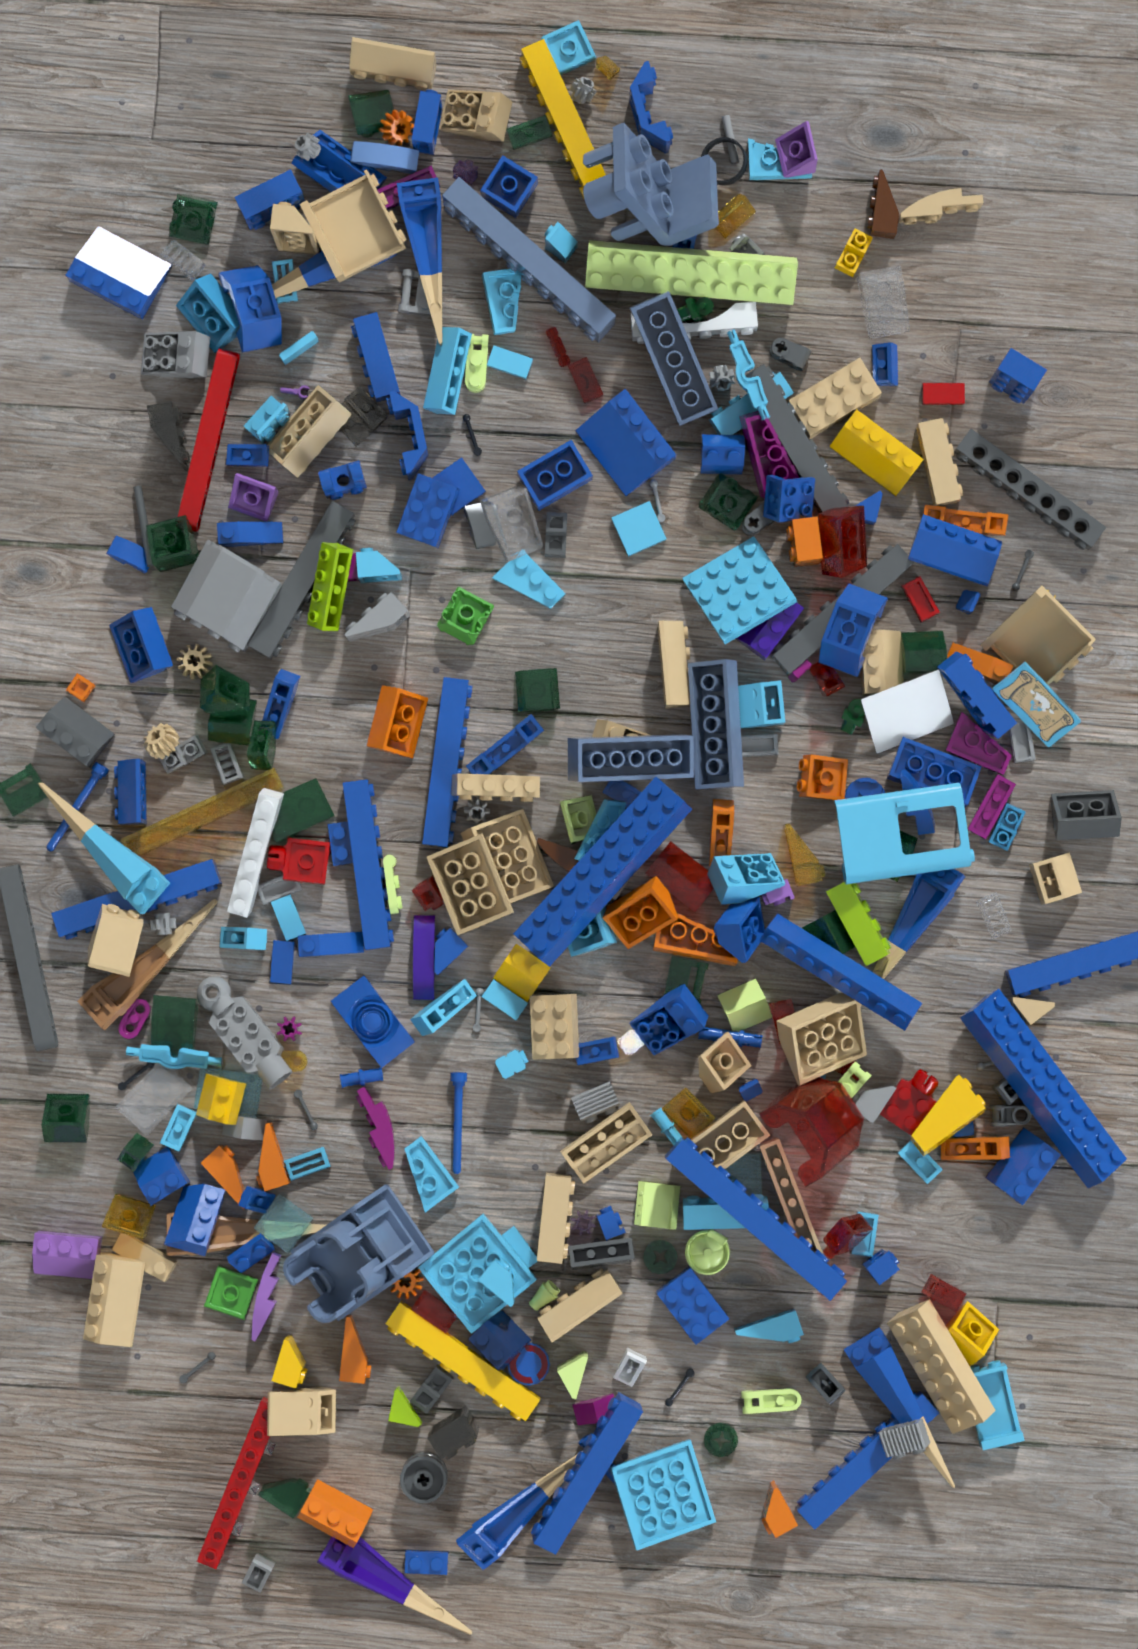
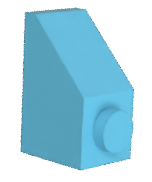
(243, 938)
(499, 1280)

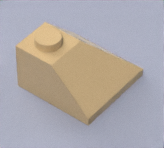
(722, 1064)

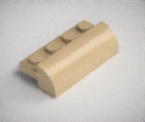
(606, 1142)

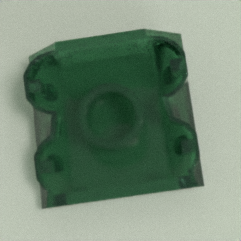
(369, 110)
(192, 218)
(727, 501)
(537, 690)

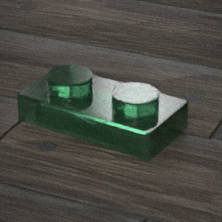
(529, 132)

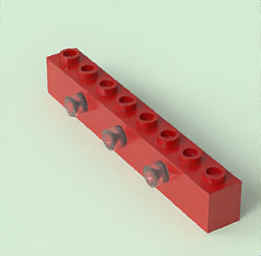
(238, 1487)

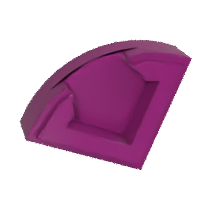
(796, 674)

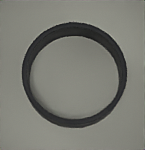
(710, 145)

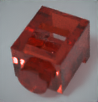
(422, 894)

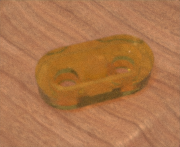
(289, 1057)

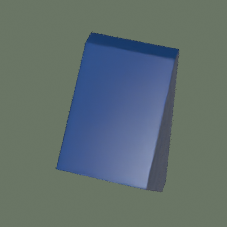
(871, 507)

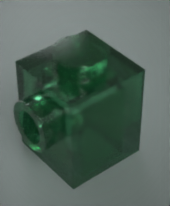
(135, 1152)

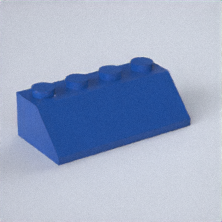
(955, 550)

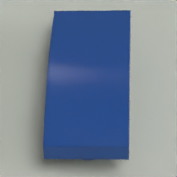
(129, 553)

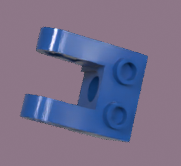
(330, 477)

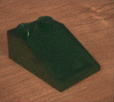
(300, 810)
(174, 1022)

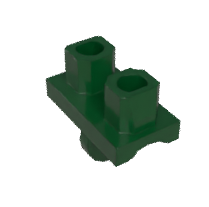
(696, 309)
(853, 716)

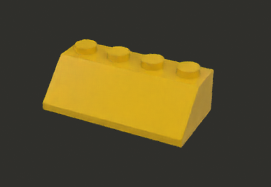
(876, 452)

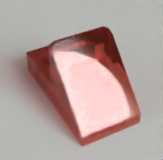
(826, 678)

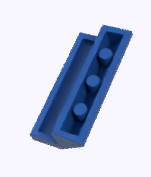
(333, 165)

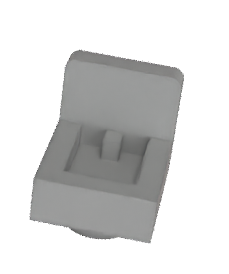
(745, 244)

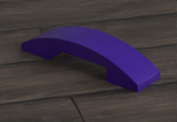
(423, 957)

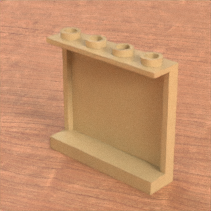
(354, 227)
(1041, 636)

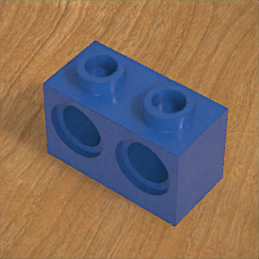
(882, 1266)

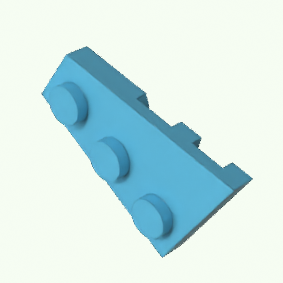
(765, 162)
(502, 297)
(530, 580)
(605, 817)
(429, 1173)

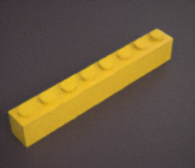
(560, 111)
(463, 1361)

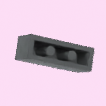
(601, 1253)

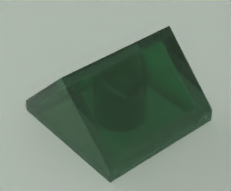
(831, 931)

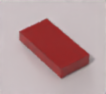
(943, 393)
(920, 599)

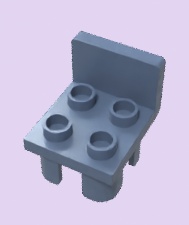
(664, 200)
(358, 1255)

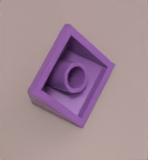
(797, 151)
(252, 497)

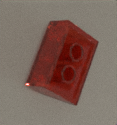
(842, 540)
(681, 876)

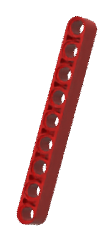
(209, 437)

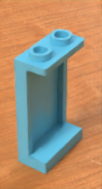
(1003, 1425)

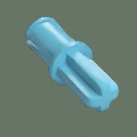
(666, 1126)

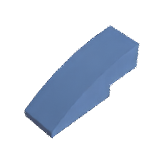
(385, 157)

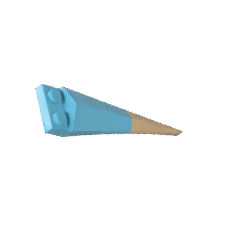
(127, 871)

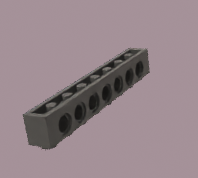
(1041, 490)

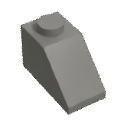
(872, 1101)

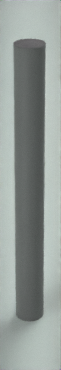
(143, 522)

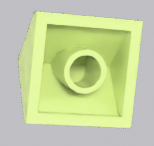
(578, 817)
(745, 1006)
(572, 1372)

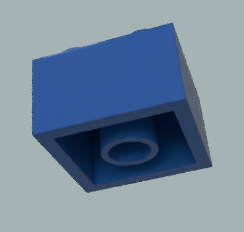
(509, 186)

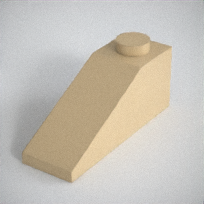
(156, 1262)

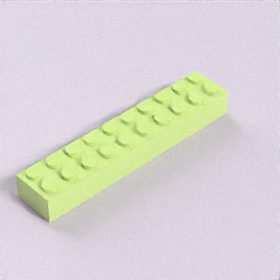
(691, 272)

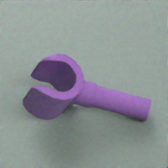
(295, 391)

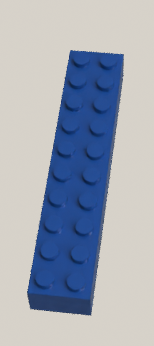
(602, 871)
(1043, 1088)
(755, 1218)

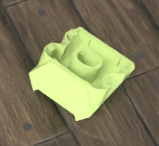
(657, 1205)

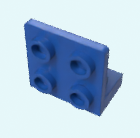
(788, 498)

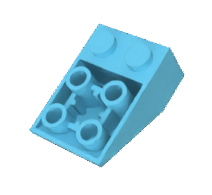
(761, 704)
(744, 877)

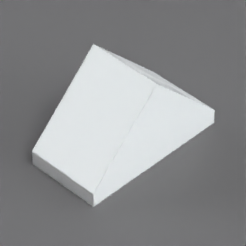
(630, 1367)

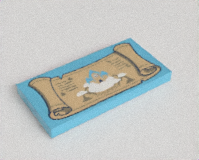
(1036, 704)

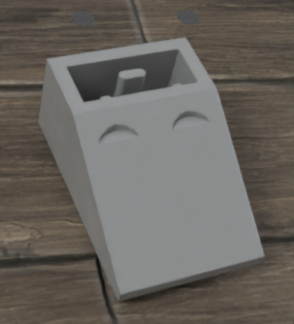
(175, 354)
(383, 618)

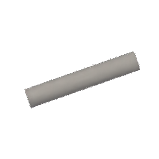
(729, 133)

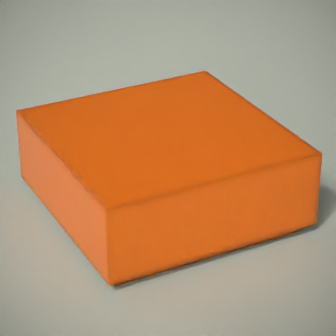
(80, 687)

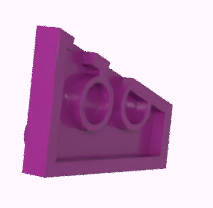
(976, 746)

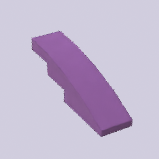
(263, 1303)

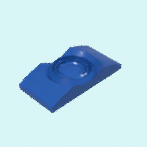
(372, 1021)

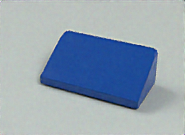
(885, 364)

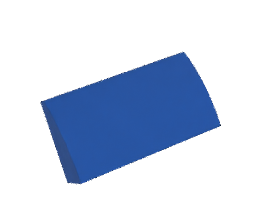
(933, 767)

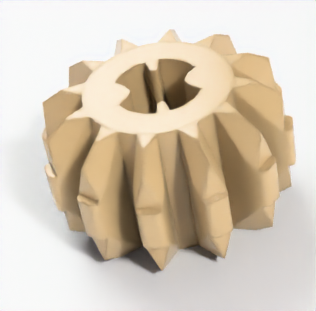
(190, 668)
(161, 741)

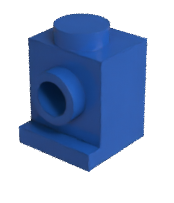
(610, 1222)

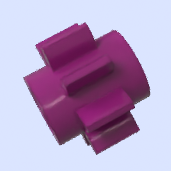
(292, 1034)

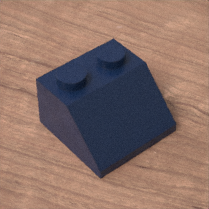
(500, 1340)

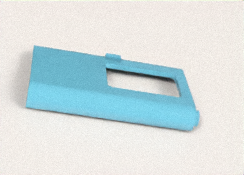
(873, 838)

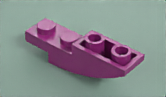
(383, 1135)

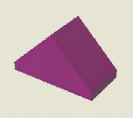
(591, 1410)

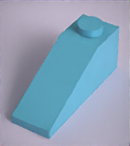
(443, 1008)
(778, 1327)

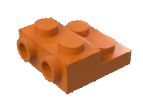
(822, 777)

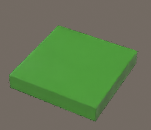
(231, 1292)

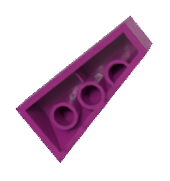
(765, 451)

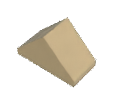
(1031, 1009)

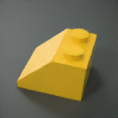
(521, 972)
(220, 1099)
(971, 1332)
(290, 1364)

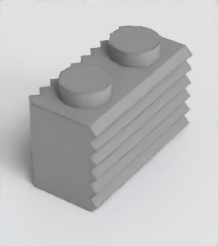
(595, 1101)
(904, 1439)

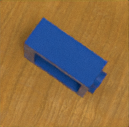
(427, 122)

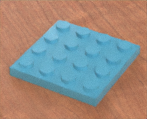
(739, 590)
(461, 1262)
(662, 1494)

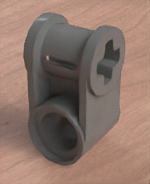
(791, 354)
(757, 517)
(1007, 1115)

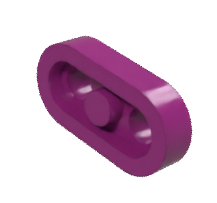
(134, 1018)

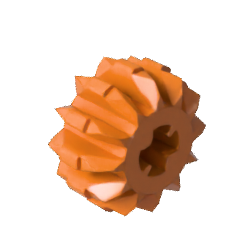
(390, 130)
(408, 1288)

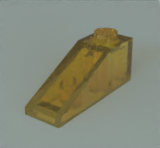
(803, 861)

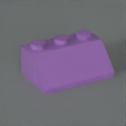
(65, 1254)

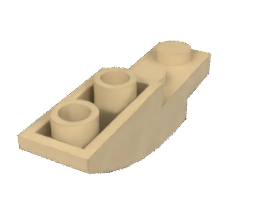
(931, 207)

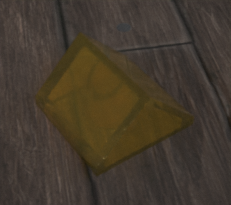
(688, 1112)
(129, 1216)

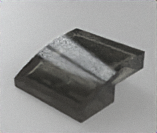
(365, 416)

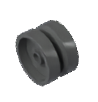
(424, 1490)

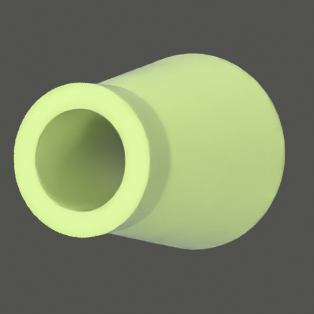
(545, 1294)

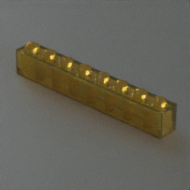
(202, 813)

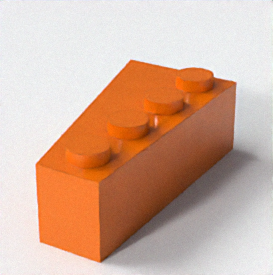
(692, 941)

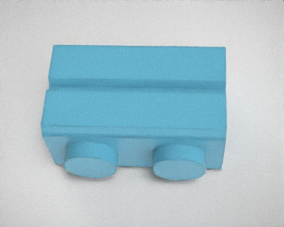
(513, 1062)

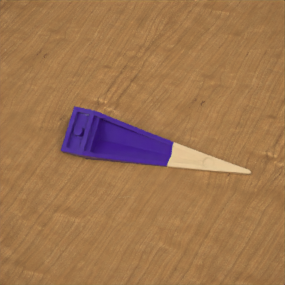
(370, 1570)

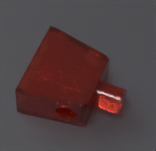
(846, 1235)
(943, 1293)

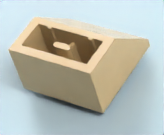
(1055, 878)

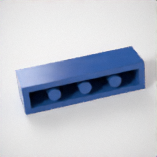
(376, 356)

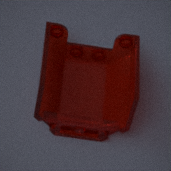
(822, 1120)

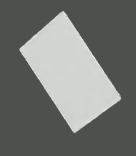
(907, 711)

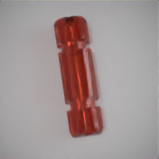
(558, 347)

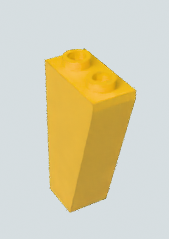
(949, 1115)

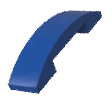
(506, 747)

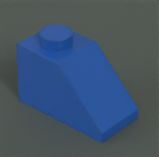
(447, 949)

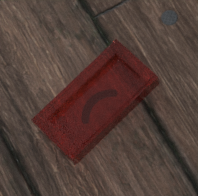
(585, 380)

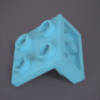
(267, 419)

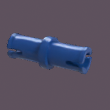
(361, 1077)

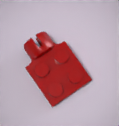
(300, 860)
(911, 1101)

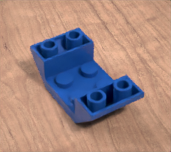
(657, 134)
(254, 307)
(402, 409)
(850, 629)

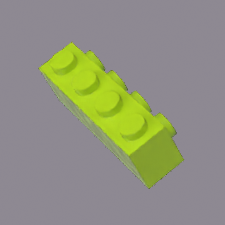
(329, 586)
(859, 923)

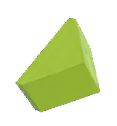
(402, 1410)

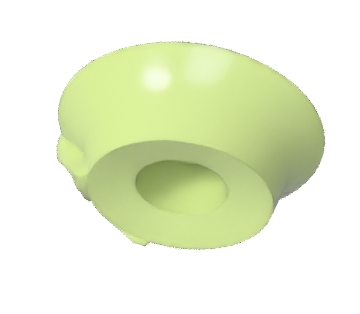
(707, 1252)

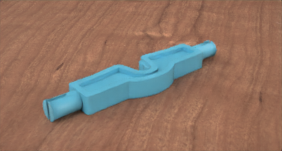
(744, 364)
(162, 1055)

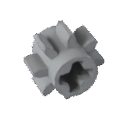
(582, 90)
(307, 146)
(722, 378)
(476, 816)
(163, 924)

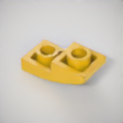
(853, 252)

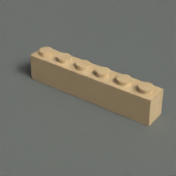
(787, 1191)

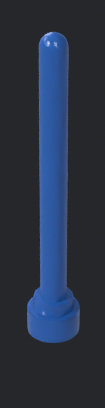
(98, 772)
(458, 1081)

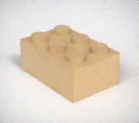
(554, 1026)

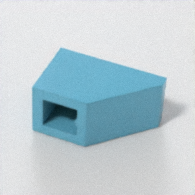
(560, 242)

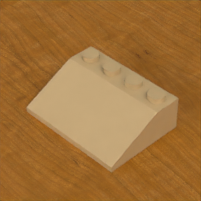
(514, 854)
(470, 884)
(822, 1037)

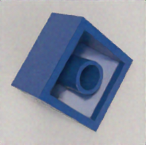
(722, 454)
(160, 1175)

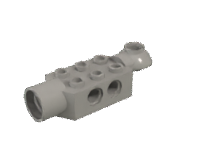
(244, 1033)

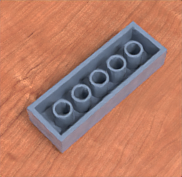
(673, 358)
(716, 724)
(630, 758)

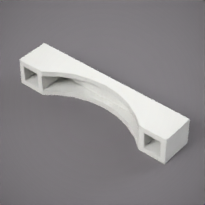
(739, 317)
(254, 852)

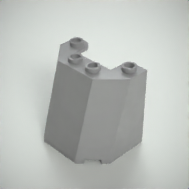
(226, 596)

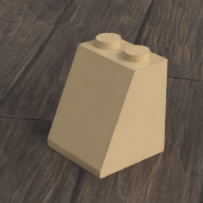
(115, 939)

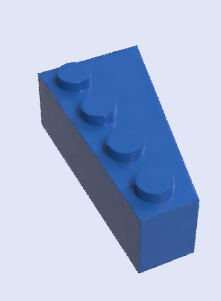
(976, 695)

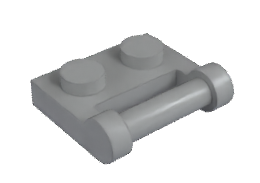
(421, 305)

